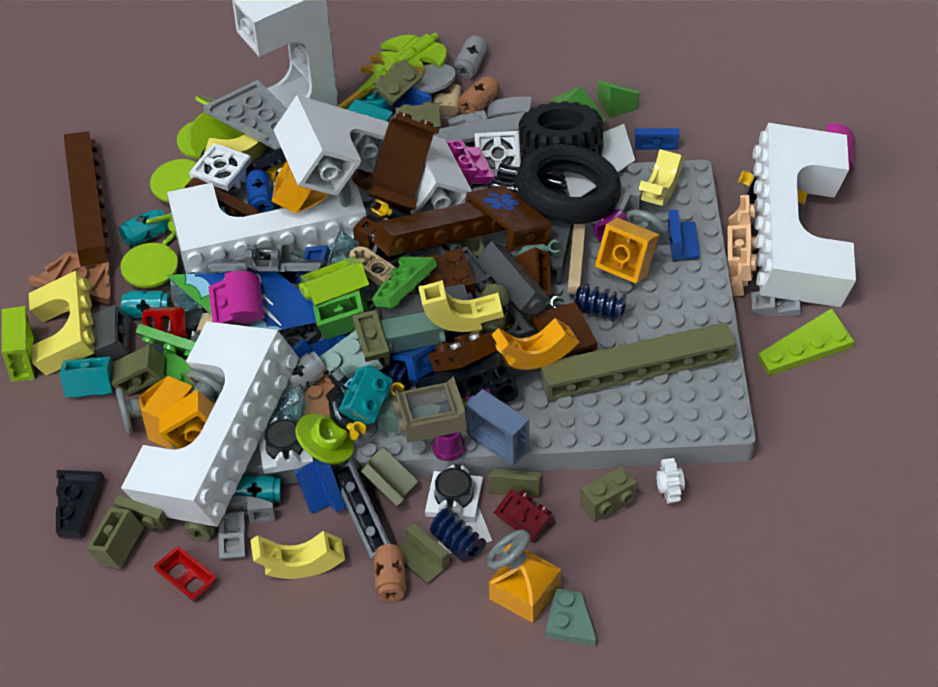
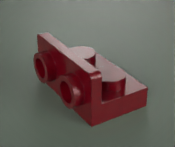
(523, 515)

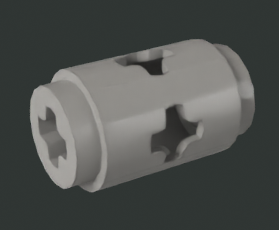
(470, 57)
(312, 370)

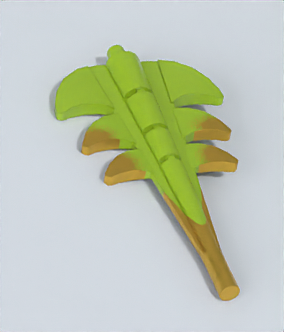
(408, 47)

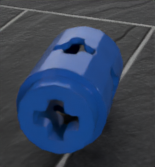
(259, 192)

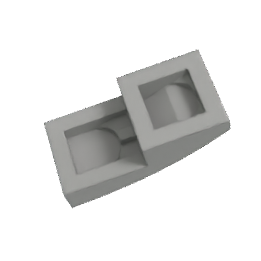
(508, 106)
(630, 199)
(775, 306)
(257, 509)
(232, 536)

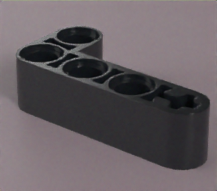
(487, 376)

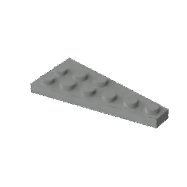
(251, 111)

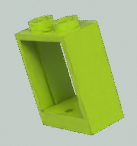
(333, 280)
(17, 343)

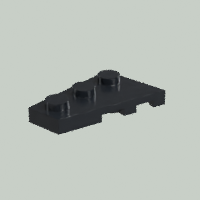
(267, 160)
(76, 499)

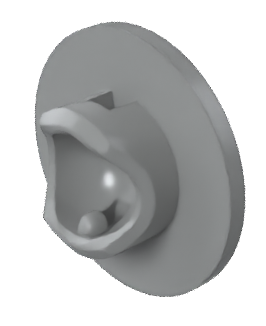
(436, 78)

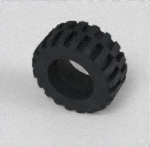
(561, 124)

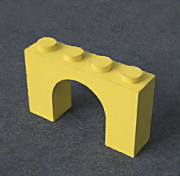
(76, 336)

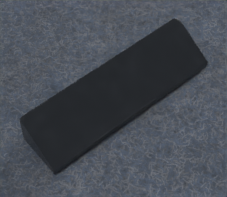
(363, 506)

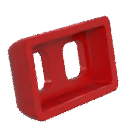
(176, 316)
(195, 570)

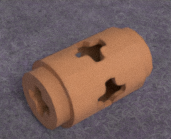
(479, 95)
(389, 573)

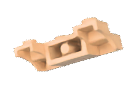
(741, 246)

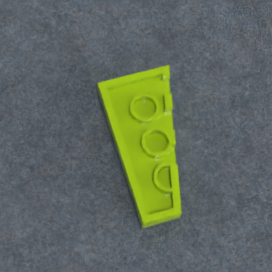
(809, 343)

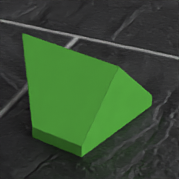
(617, 99)

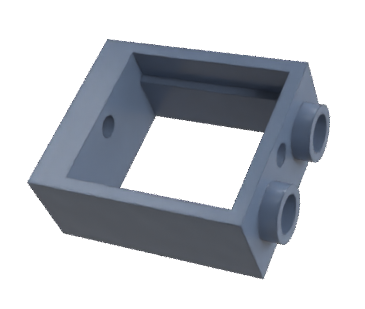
(497, 427)

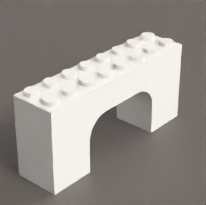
(306, 30)
(330, 143)
(212, 235)
(789, 257)
(202, 477)

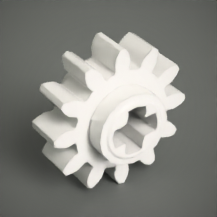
(670, 480)

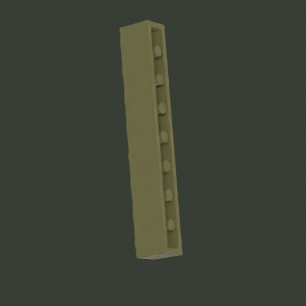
(637, 361)

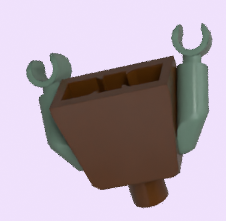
(537, 263)

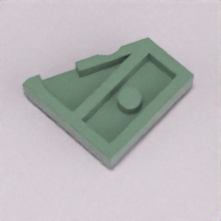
(570, 619)

